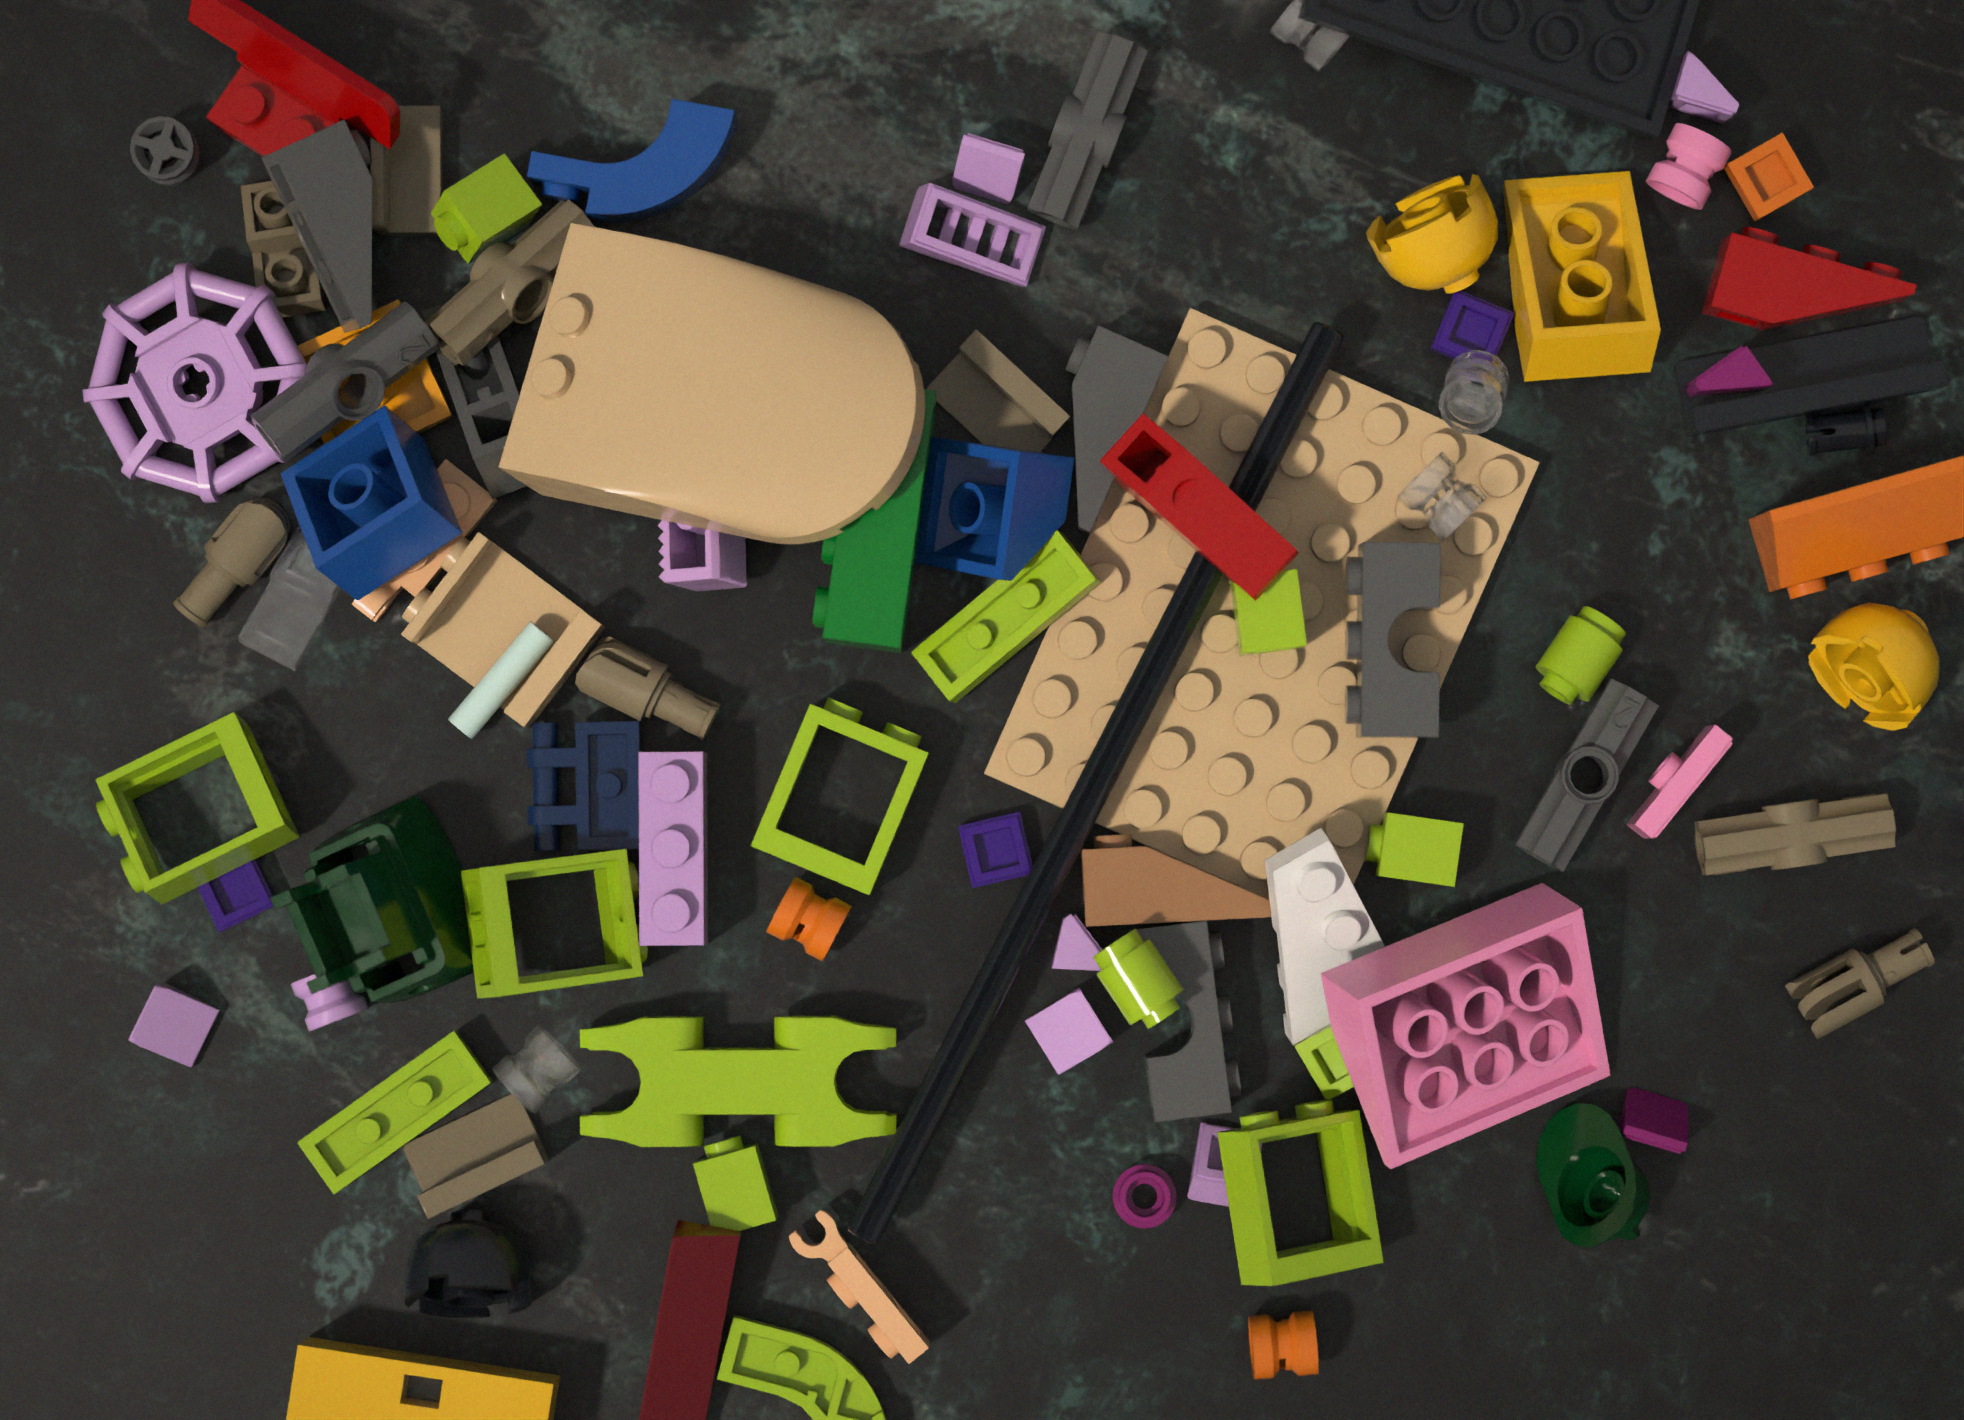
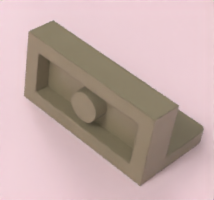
(409, 174)
(996, 398)
(474, 1154)

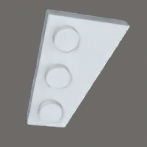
(1316, 926)

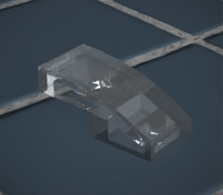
(290, 606)

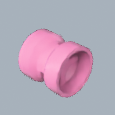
(1689, 164)

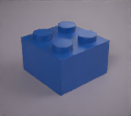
(370, 503)

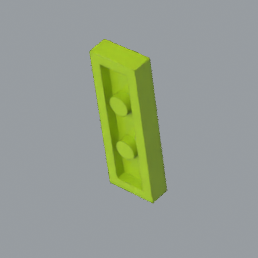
(1005, 618)
(395, 1112)

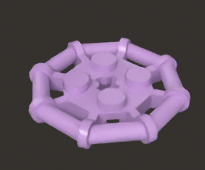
(161, 372)

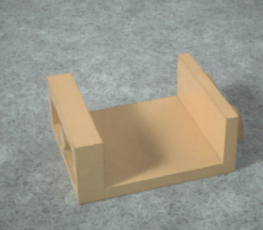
(482, 611)

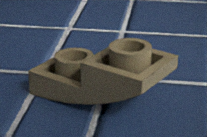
(278, 252)

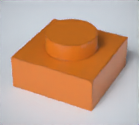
(1768, 177)

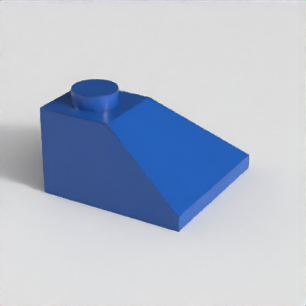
(990, 506)

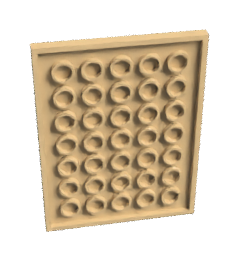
(1258, 743)

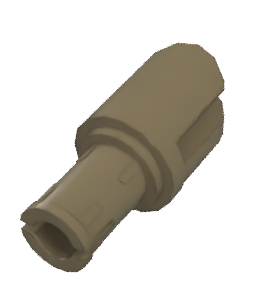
(236, 556)
(643, 687)
(1856, 982)

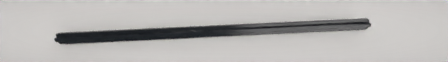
(1086, 801)

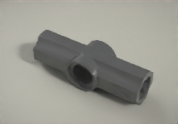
(1087, 130)
(317, 402)
(1608, 739)

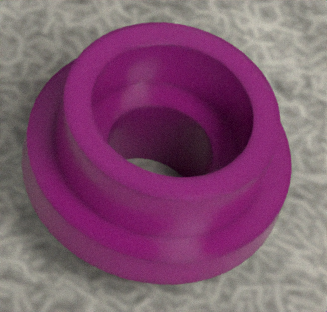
(1159, 1210)

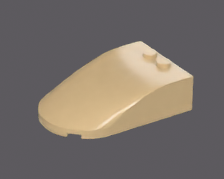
(712, 393)

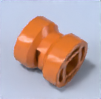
(808, 918)
(1283, 1345)

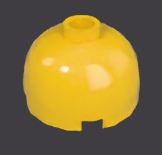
(1439, 237)
(1879, 661)

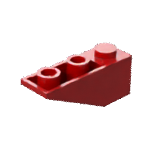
(1778, 286)
(1198, 506)

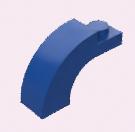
(651, 182)

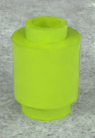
(1580, 656)
(1138, 979)

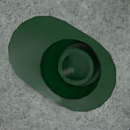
(1591, 1177)

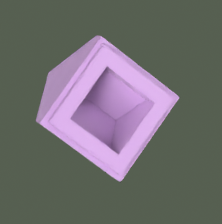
(1075, 946)

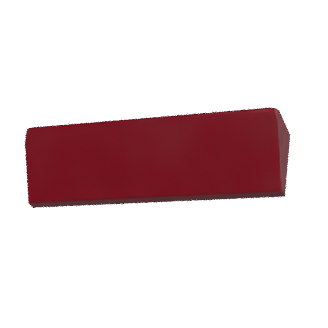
(690, 1322)

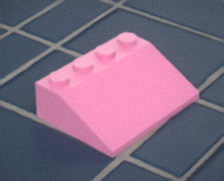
(1469, 1022)

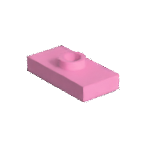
(1677, 780)

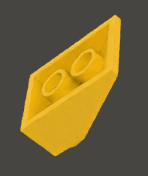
(1579, 277)

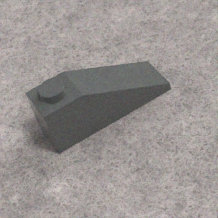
(330, 206)
(1107, 398)
(485, 402)

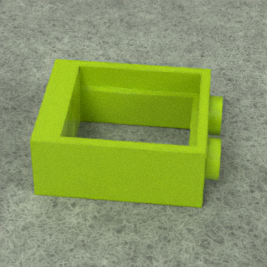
(120, 816)
(813, 857)
(493, 934)
(1346, 1185)

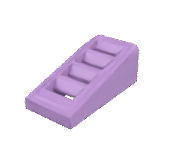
(965, 256)

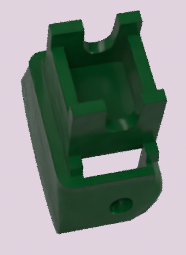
(383, 907)

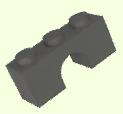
(1387, 696)
(1195, 1075)

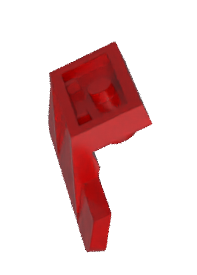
(287, 84)

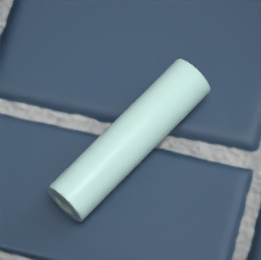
(501, 680)

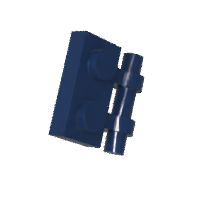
(605, 785)

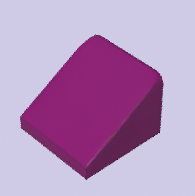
(1733, 374)
(1654, 1120)

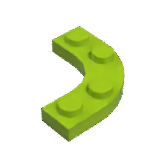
(798, 1371)

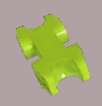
(689, 1081)

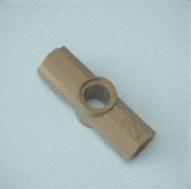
(505, 286)
(1795, 834)

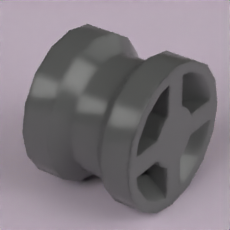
(153, 146)

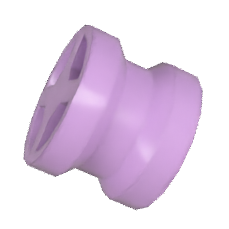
(329, 1004)

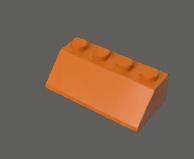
(1861, 528)

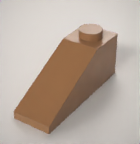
(1149, 887)

